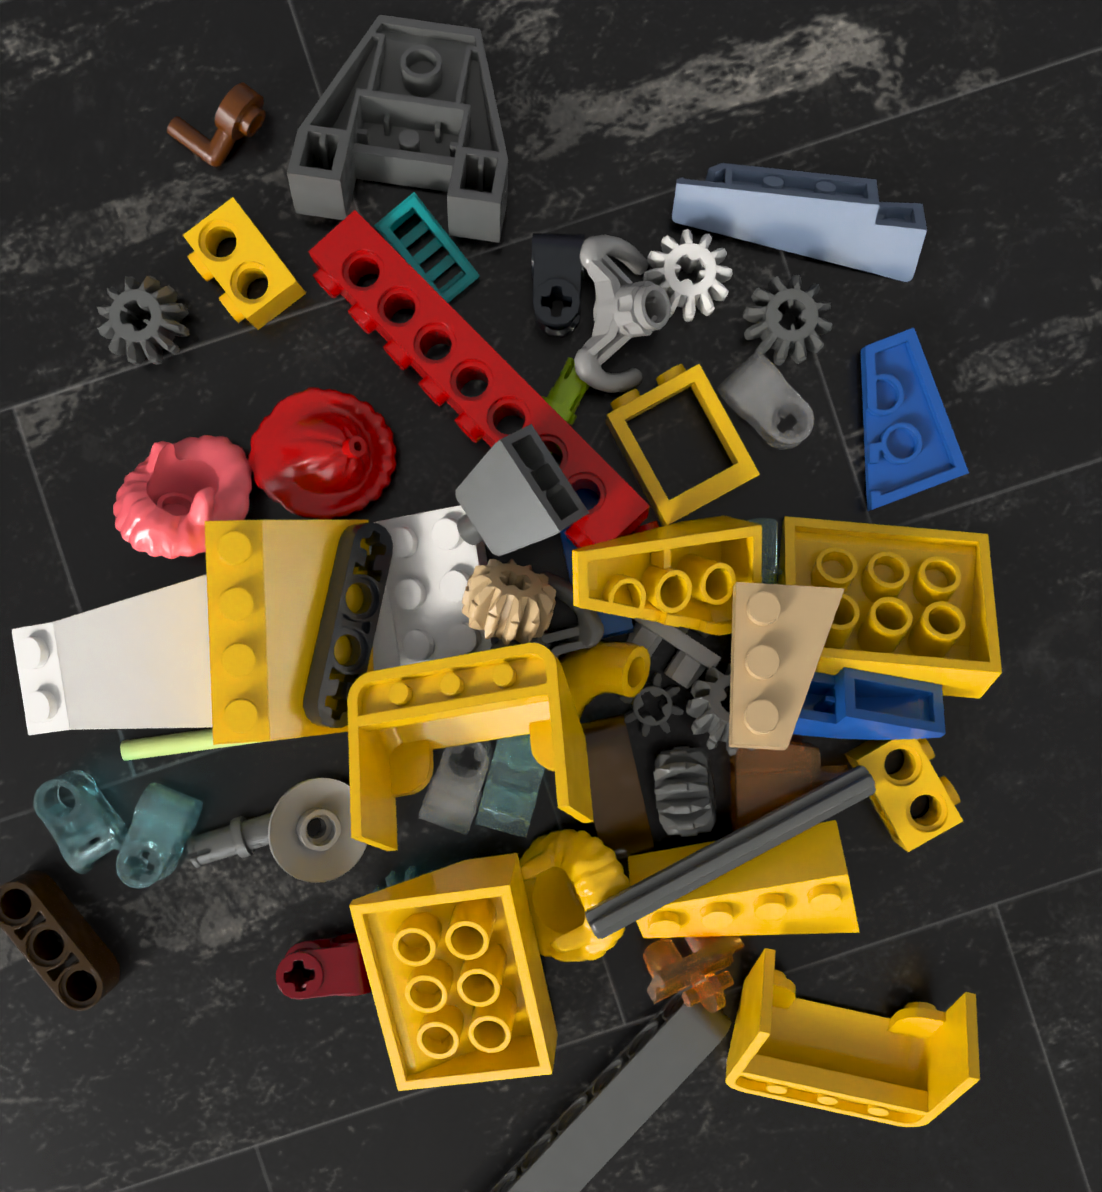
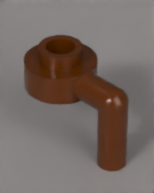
(236, 117)

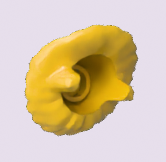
(562, 880)

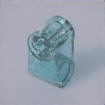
(78, 825)
(161, 827)

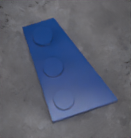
(904, 423)

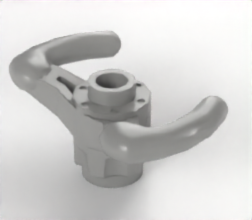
(619, 312)

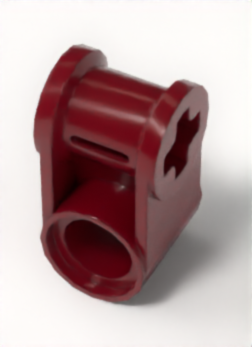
(336, 967)

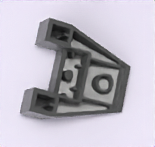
(408, 113)

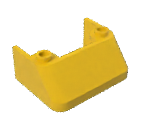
(451, 702)
(850, 1060)

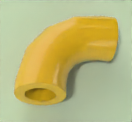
(606, 668)

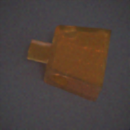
(773, 778)

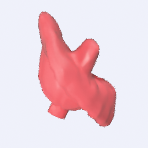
(177, 490)

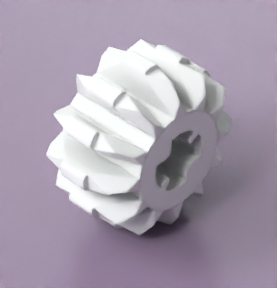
(689, 258)

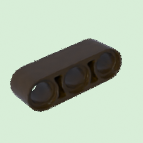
(616, 789)
(57, 966)

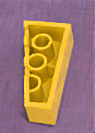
(783, 891)

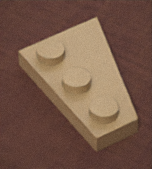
(774, 658)

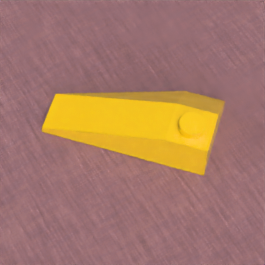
(671, 573)

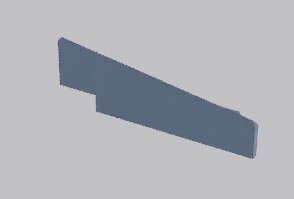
(806, 215)

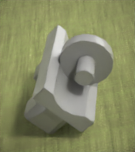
(689, 659)

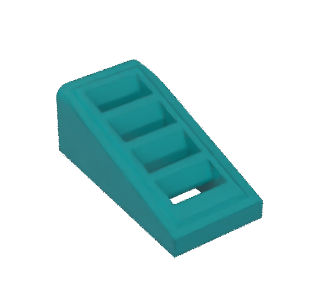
(399, 215)

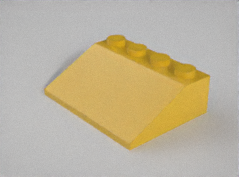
(910, 602)
(265, 620)
(458, 975)

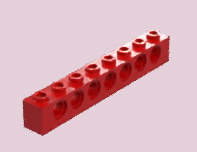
(359, 250)

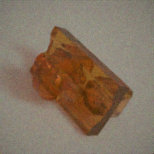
(673, 973)

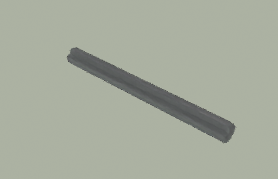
(729, 852)

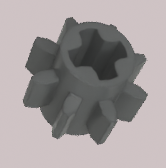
(665, 706)

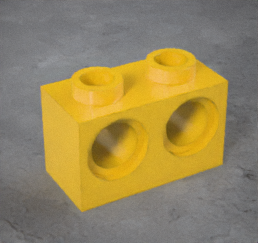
(249, 261)
(898, 790)

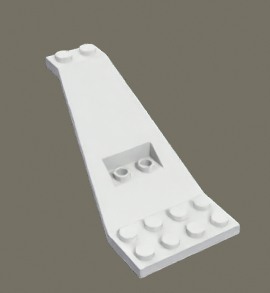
(150, 654)

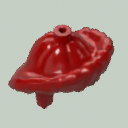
(323, 454)

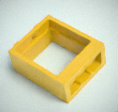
(670, 384)

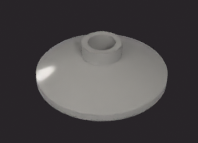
(328, 852)

